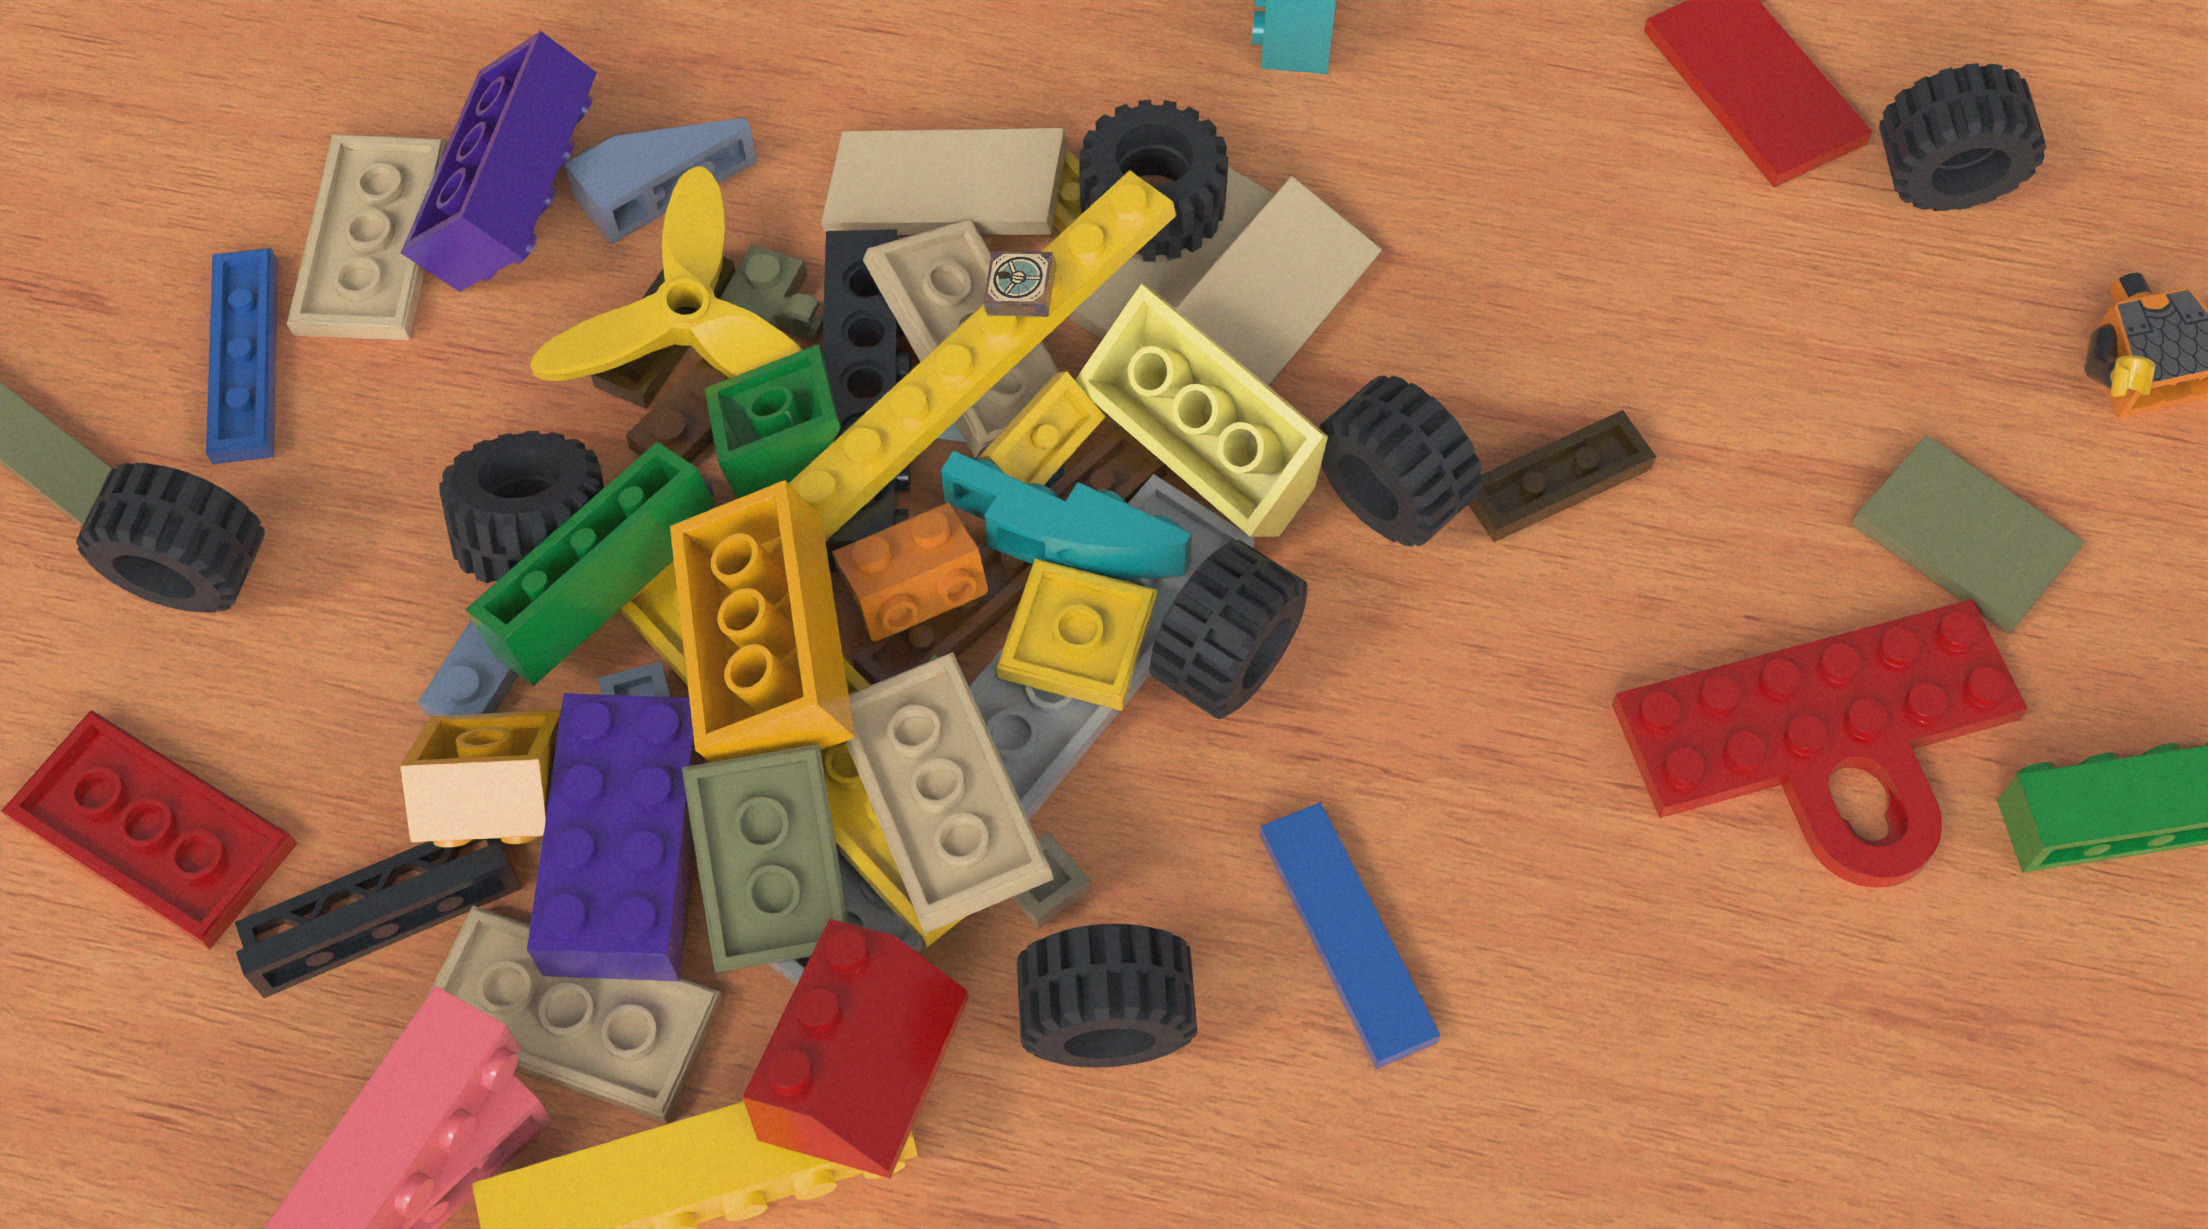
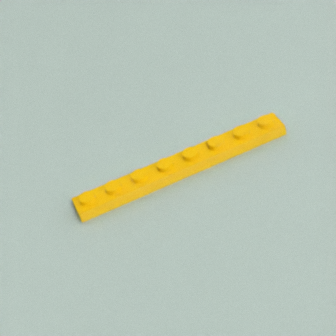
(977, 357)

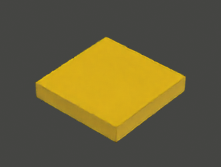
(1077, 634)

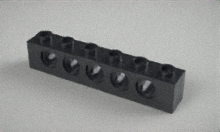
(857, 371)

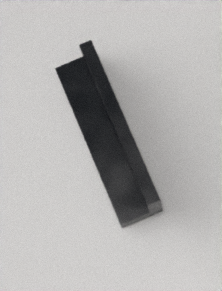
(376, 917)

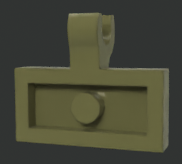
(769, 287)

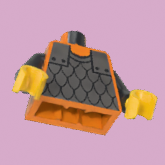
(2150, 348)

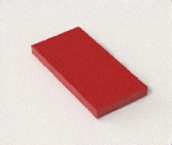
(1758, 85)
(150, 828)

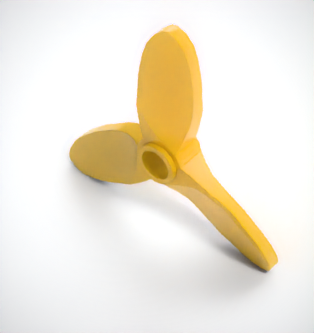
(692, 262)

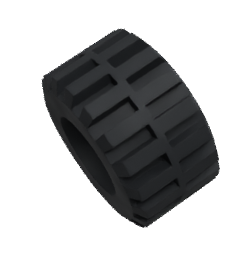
(1962, 137)
(1164, 144)
(1400, 460)
(513, 497)
(171, 537)
(1228, 628)
(1106, 995)

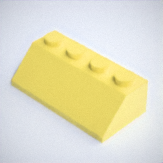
(1205, 415)

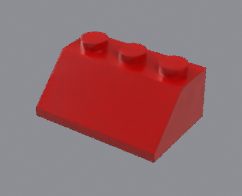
(855, 1050)

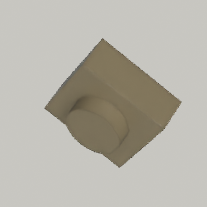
(1053, 897)

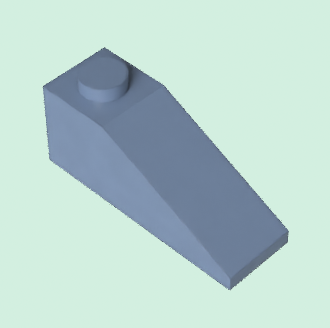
(634, 174)

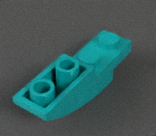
(1086, 532)

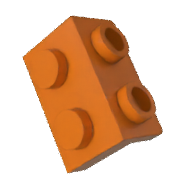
(912, 571)

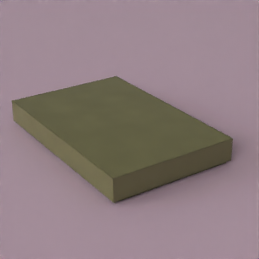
(1967, 533)
(765, 855)

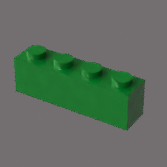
(589, 564)
(2108, 807)

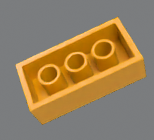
(760, 627)

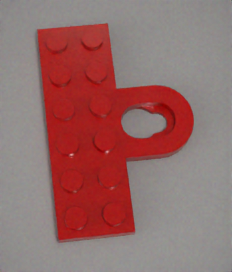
(1825, 709)

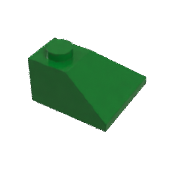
(772, 420)

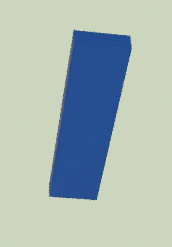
(242, 356)
(1349, 935)

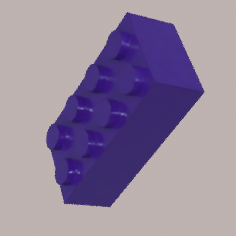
(501, 163)
(616, 841)

